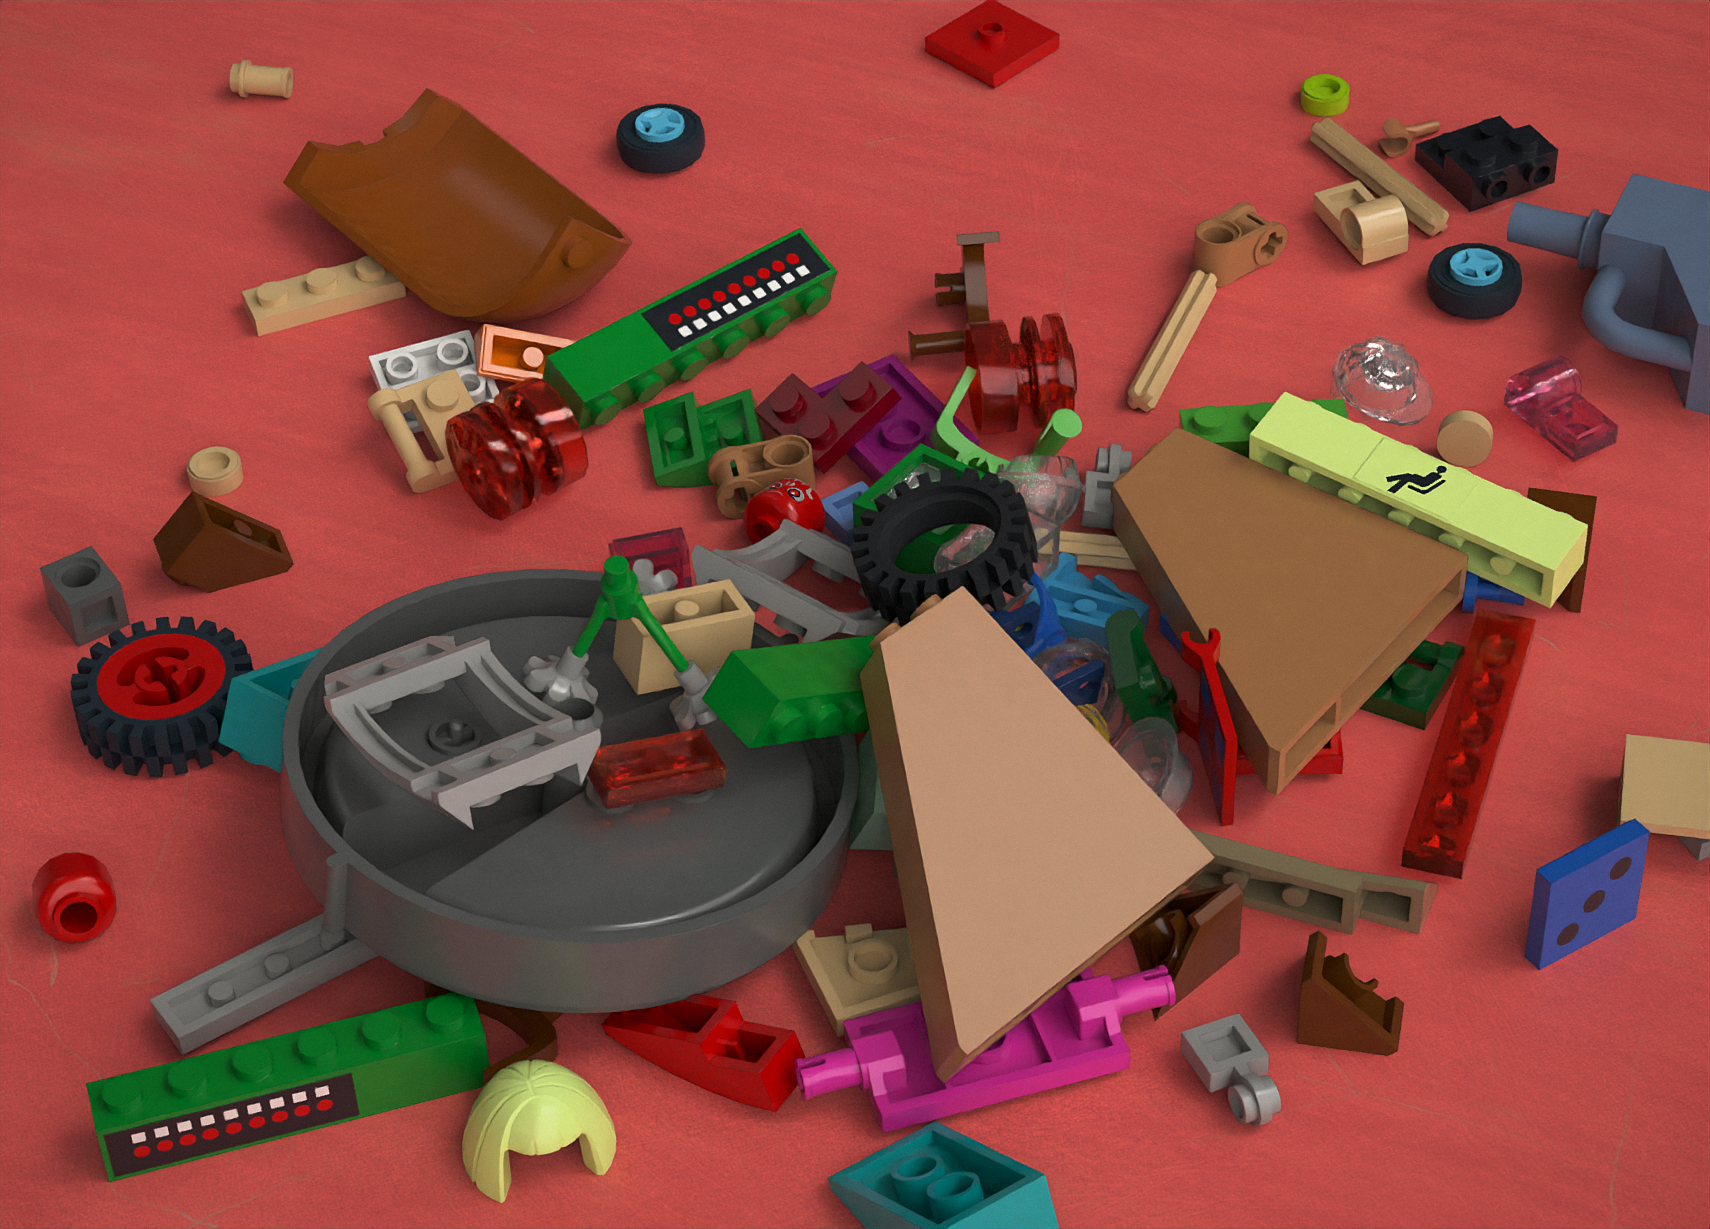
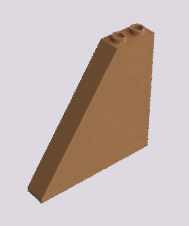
(1298, 582)
(1007, 825)

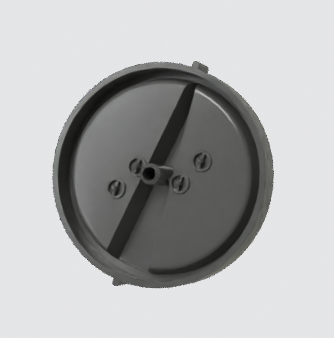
(551, 889)

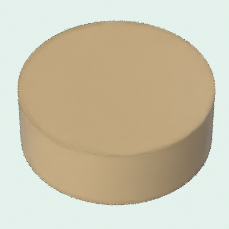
(1465, 438)
(215, 471)

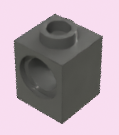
(84, 596)

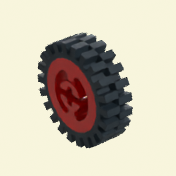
(157, 695)

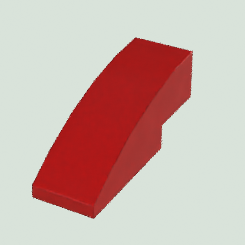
(713, 1048)

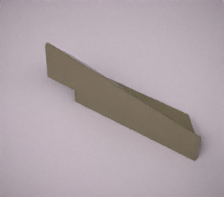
(1314, 891)

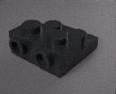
(1489, 161)

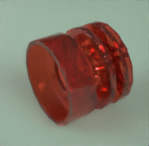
(1027, 373)
(516, 448)

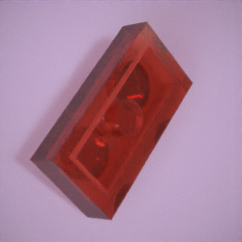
(656, 768)

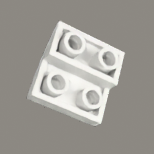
(430, 358)

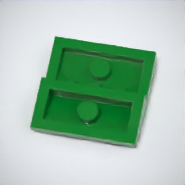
(687, 435)

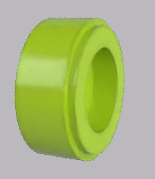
(1324, 95)

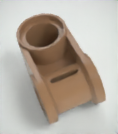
(1236, 243)
(758, 467)

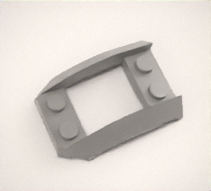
(763, 566)
(534, 736)

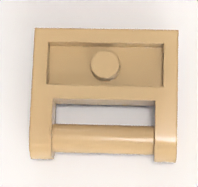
(433, 404)

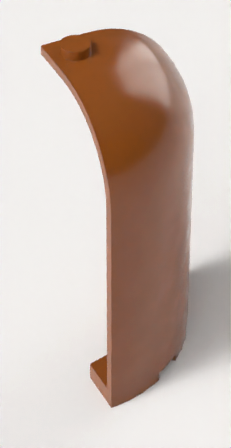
(461, 215)

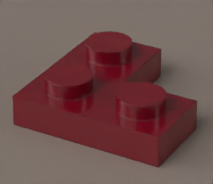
(829, 422)

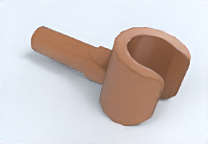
(1401, 136)

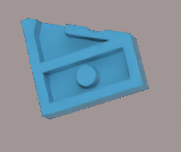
(1084, 603)

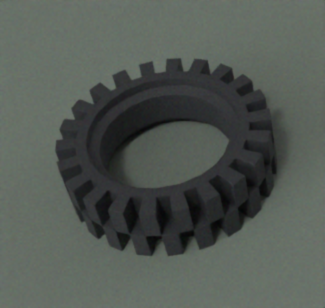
(936, 506)

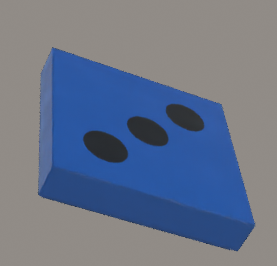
(1586, 893)

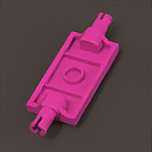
(1058, 1044)

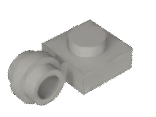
(1096, 505)
(1229, 1055)

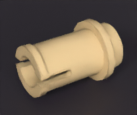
(261, 80)

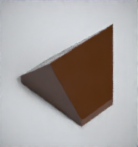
(1191, 937)
(1342, 1009)

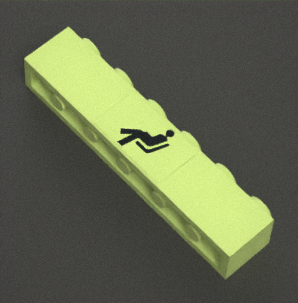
(1502, 531)

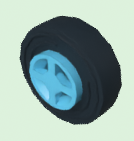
(660, 138)
(1474, 280)

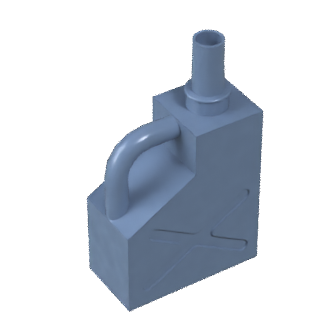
(1649, 277)

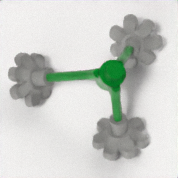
(623, 600)

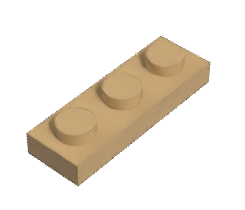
(320, 295)

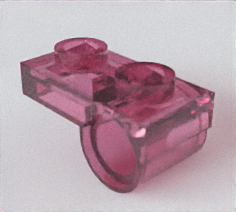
(1552, 404)

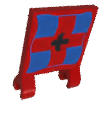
(1213, 723)

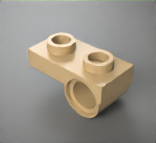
(1364, 224)

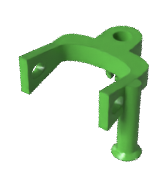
(951, 442)

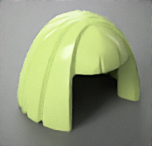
(534, 1111)

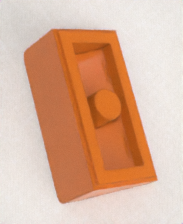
(513, 353)

